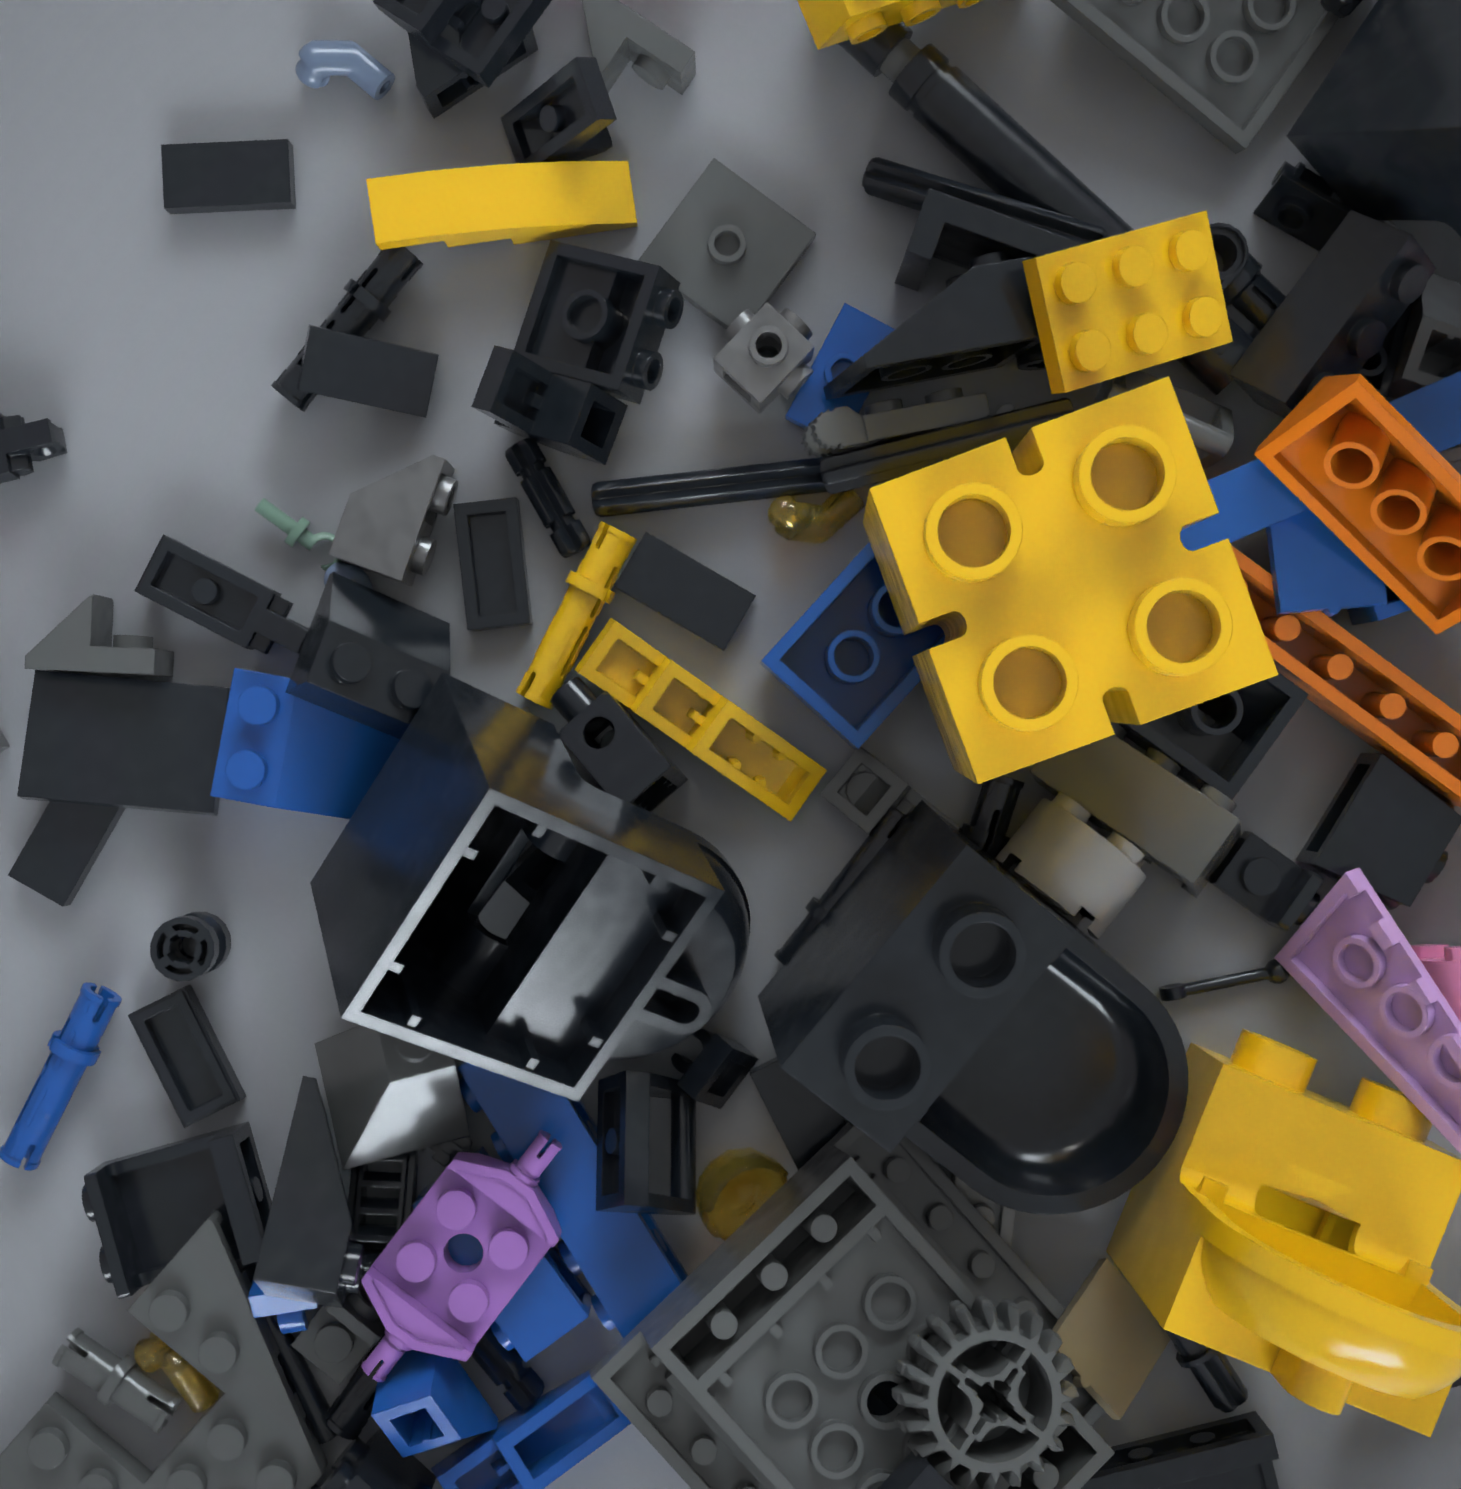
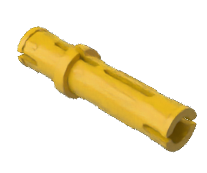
(576, 614)

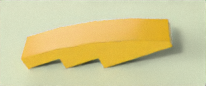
(501, 203)
(700, 719)

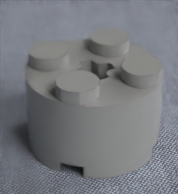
(1074, 864)

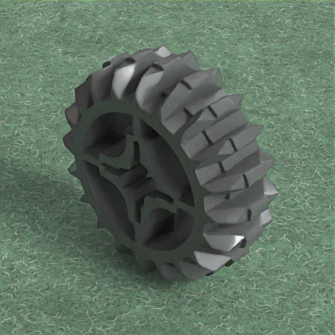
(970, 1418)

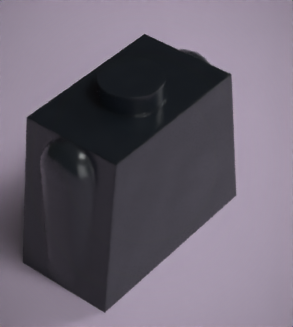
(1386, 828)

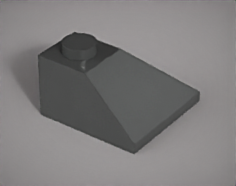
(388, 1096)

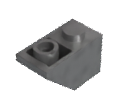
(391, 520)

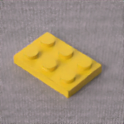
(1127, 302)

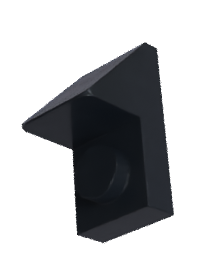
(562, 117)

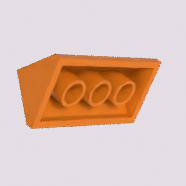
(1376, 491)

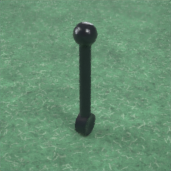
(1273, 972)

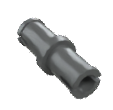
(117, 1380)

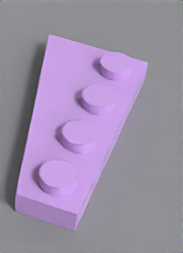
(1382, 997)

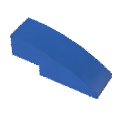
(536, 1443)

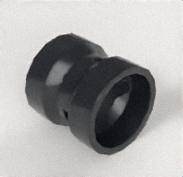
(203, 939)

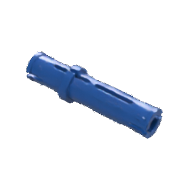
(70, 1055)

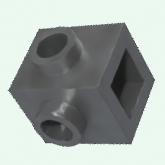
(762, 378)

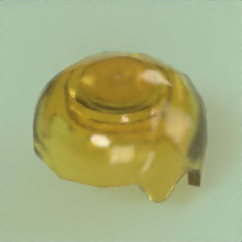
(735, 1188)

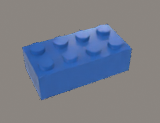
(851, 653)

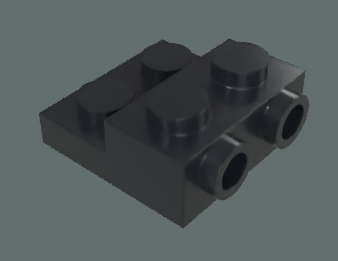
(600, 319)

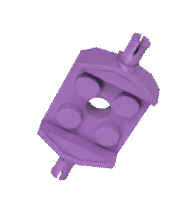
(448, 1306)

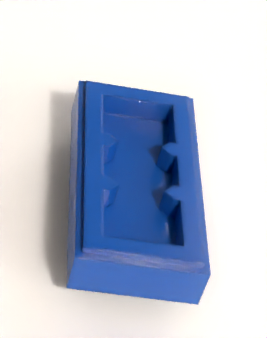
(847, 341)

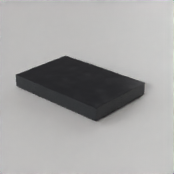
(122, 743)

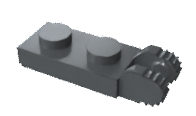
(888, 420)

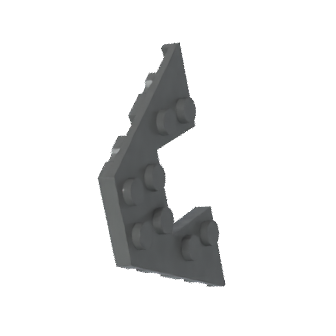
(243, 1441)

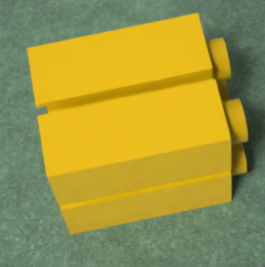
(1065, 583)

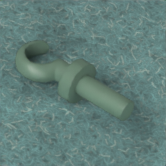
(295, 530)

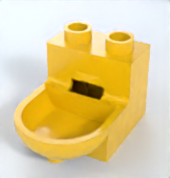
(1301, 1234)

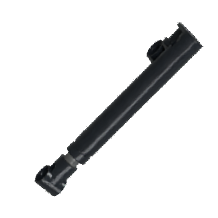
(1024, 170)

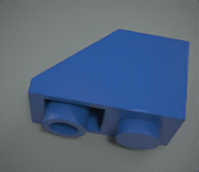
(429, 1404)

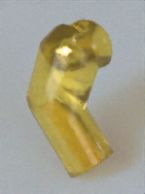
(812, 521)
(192, 1386)

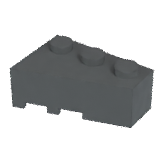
(1147, 805)

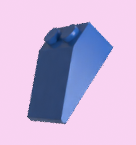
(293, 751)

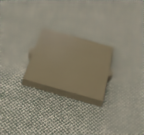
(1110, 1339)

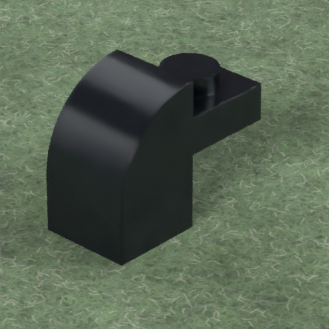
(548, 406)

